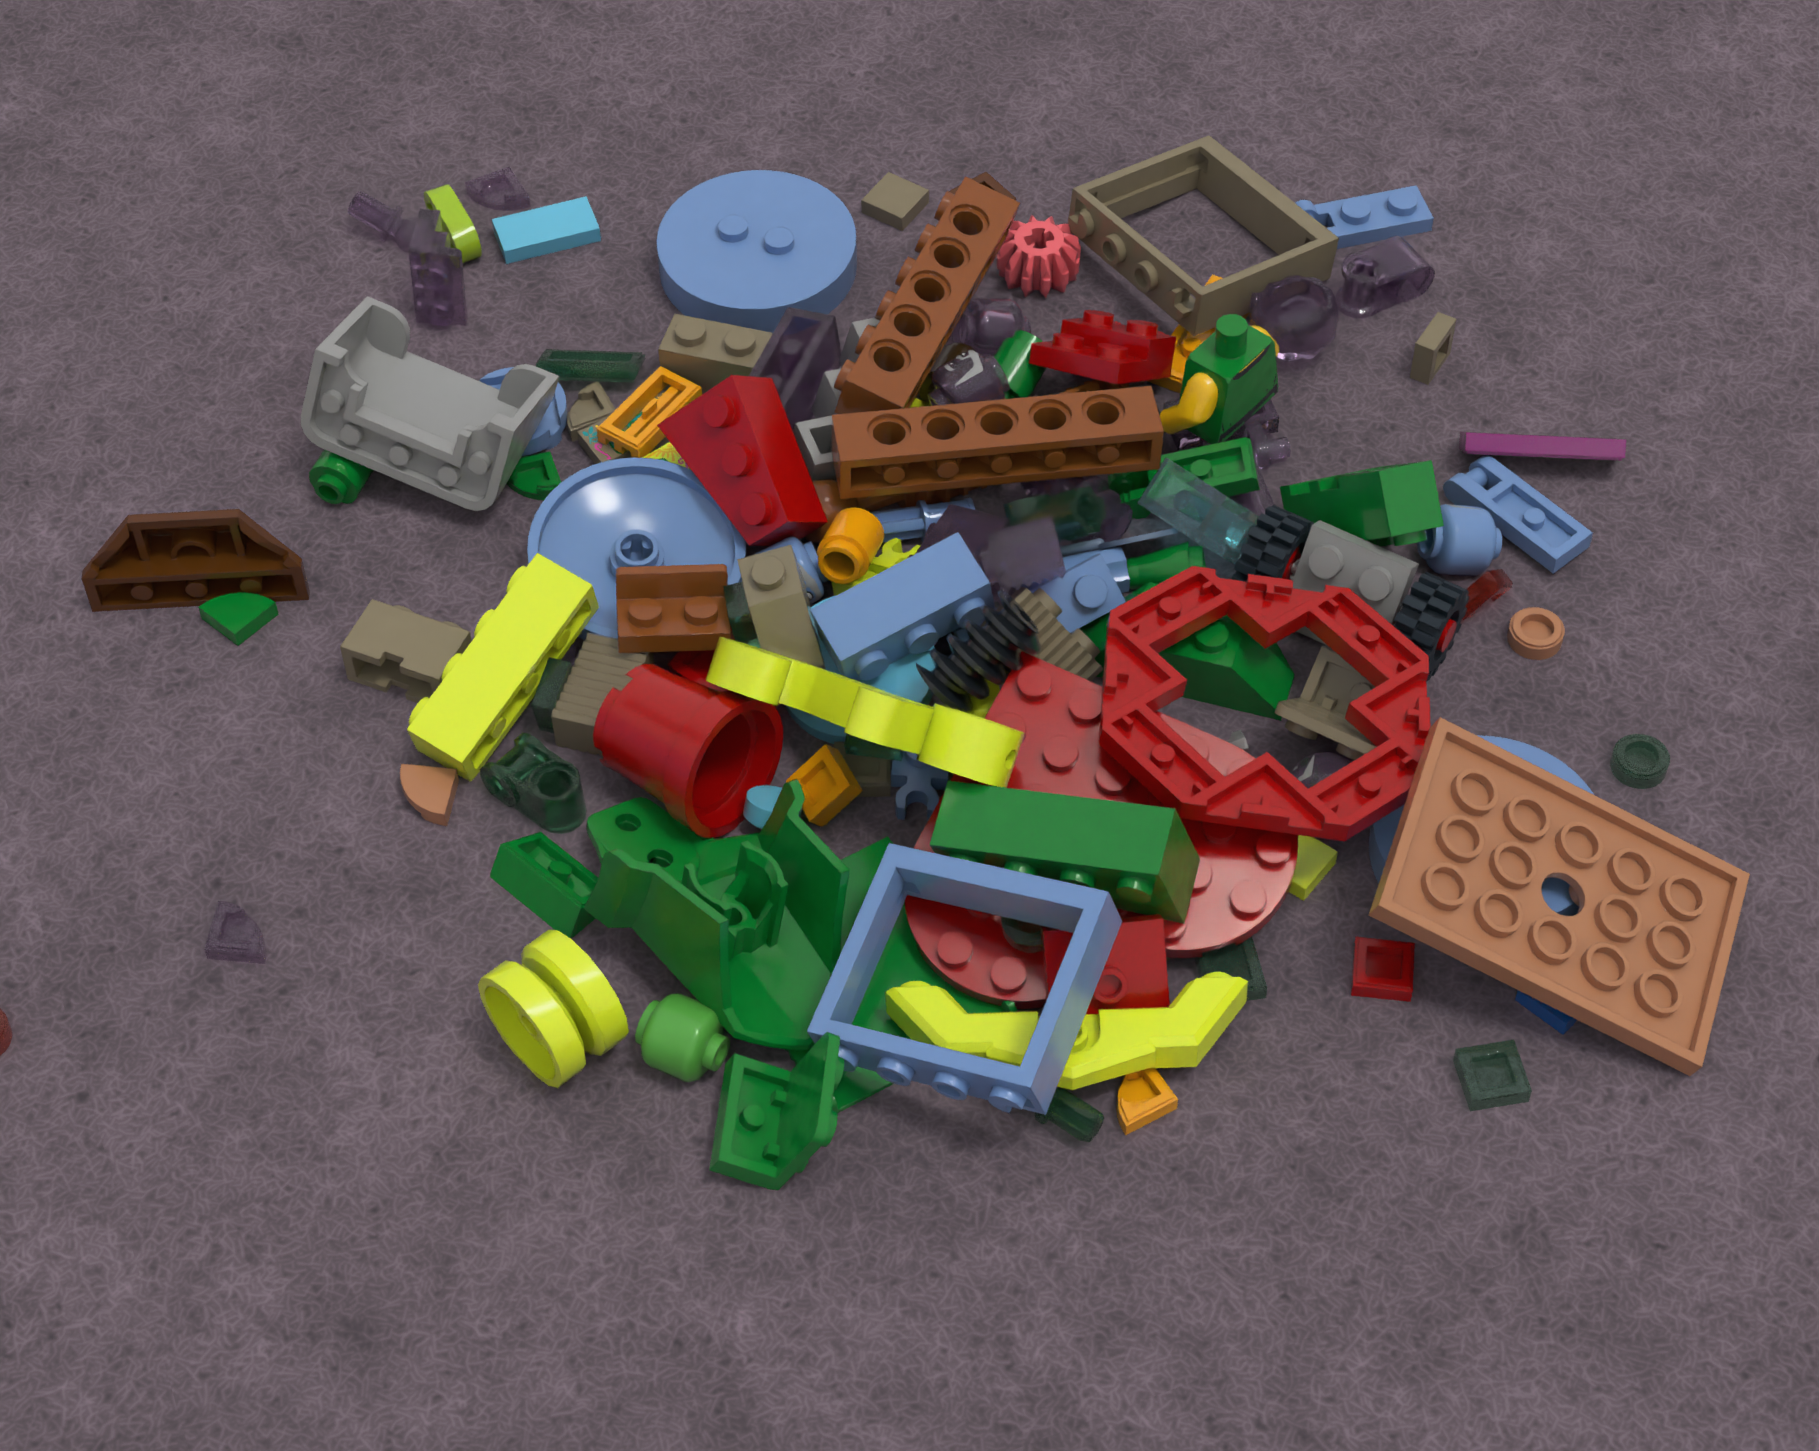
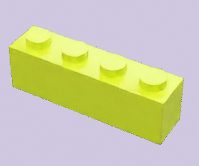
(502, 666)

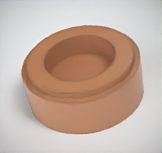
(1535, 633)

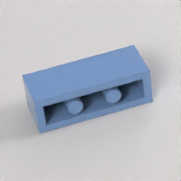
(903, 609)

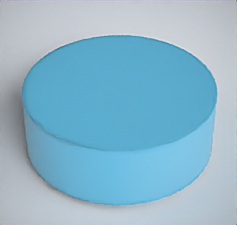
(760, 804)

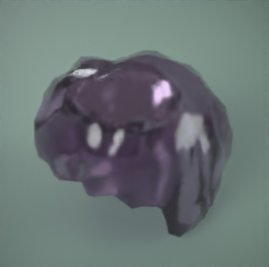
(1297, 314)

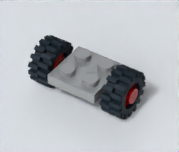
(1325, 555)

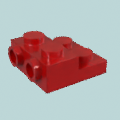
(1107, 349)

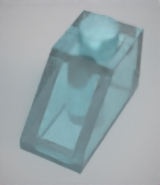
(1199, 510)

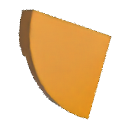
(1142, 1099)

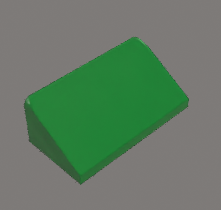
(546, 881)

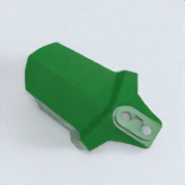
(734, 917)

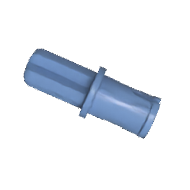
(915, 520)

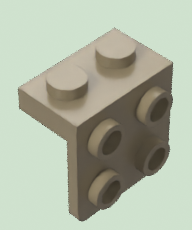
(1325, 704)

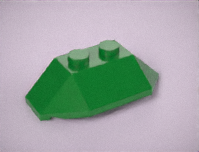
(1220, 665)

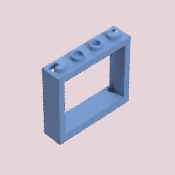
(991, 890)

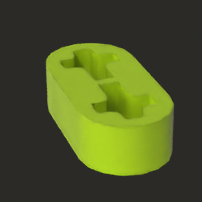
(455, 221)

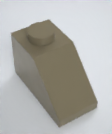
(780, 605)

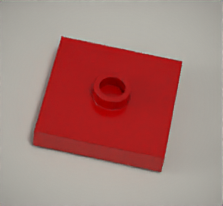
(1134, 969)

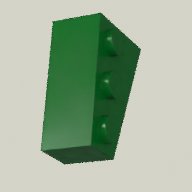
(1375, 504)

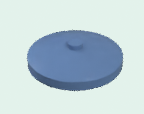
(631, 517)

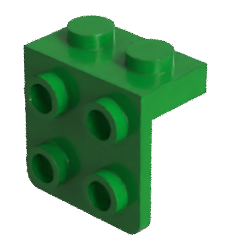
(776, 1116)

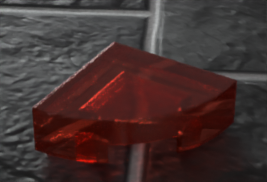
(1489, 586)

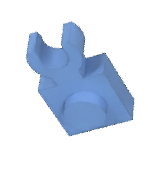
(916, 783)

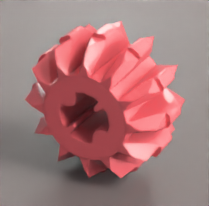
(1039, 256)

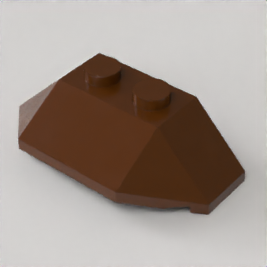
(189, 560)

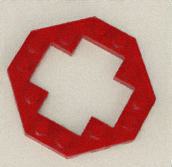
(1263, 791)

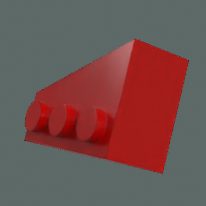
(748, 459)

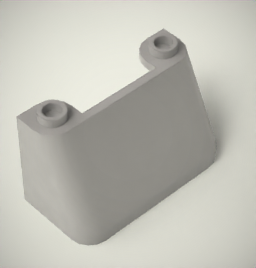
(416, 416)

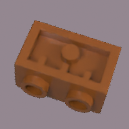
(671, 608)

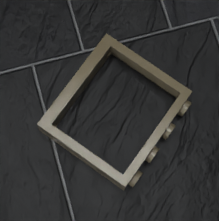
(1298, 239)

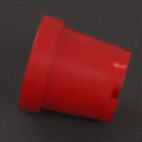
(689, 746)

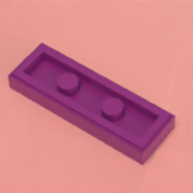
(1542, 446)

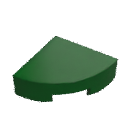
(535, 475)
(238, 614)

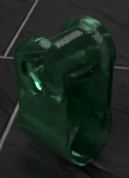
(538, 785)

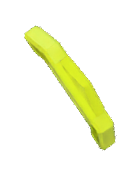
(1107, 1042)

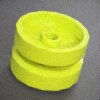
(553, 1007)

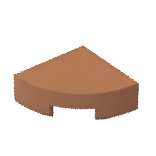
(430, 790)

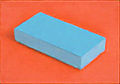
(546, 230)

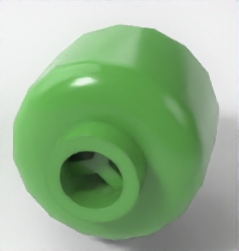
(681, 1037)

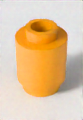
(849, 545)

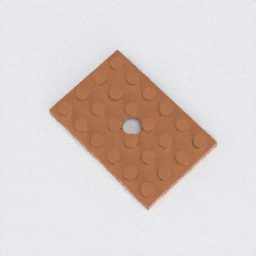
(1651, 915)

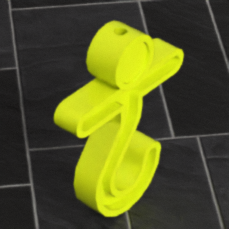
(937, 733)

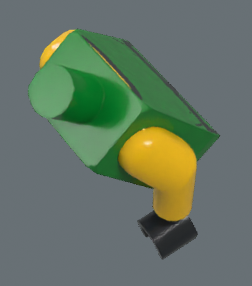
(1225, 381)

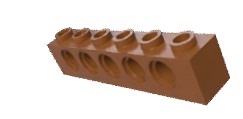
(929, 302)
(996, 442)

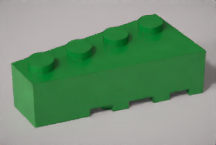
(1101, 844)

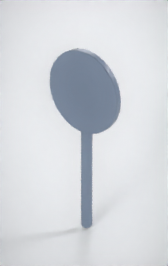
(1099, 543)

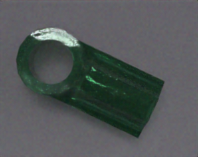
(1073, 512)

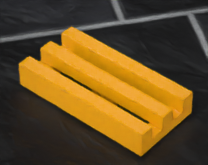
(644, 432)

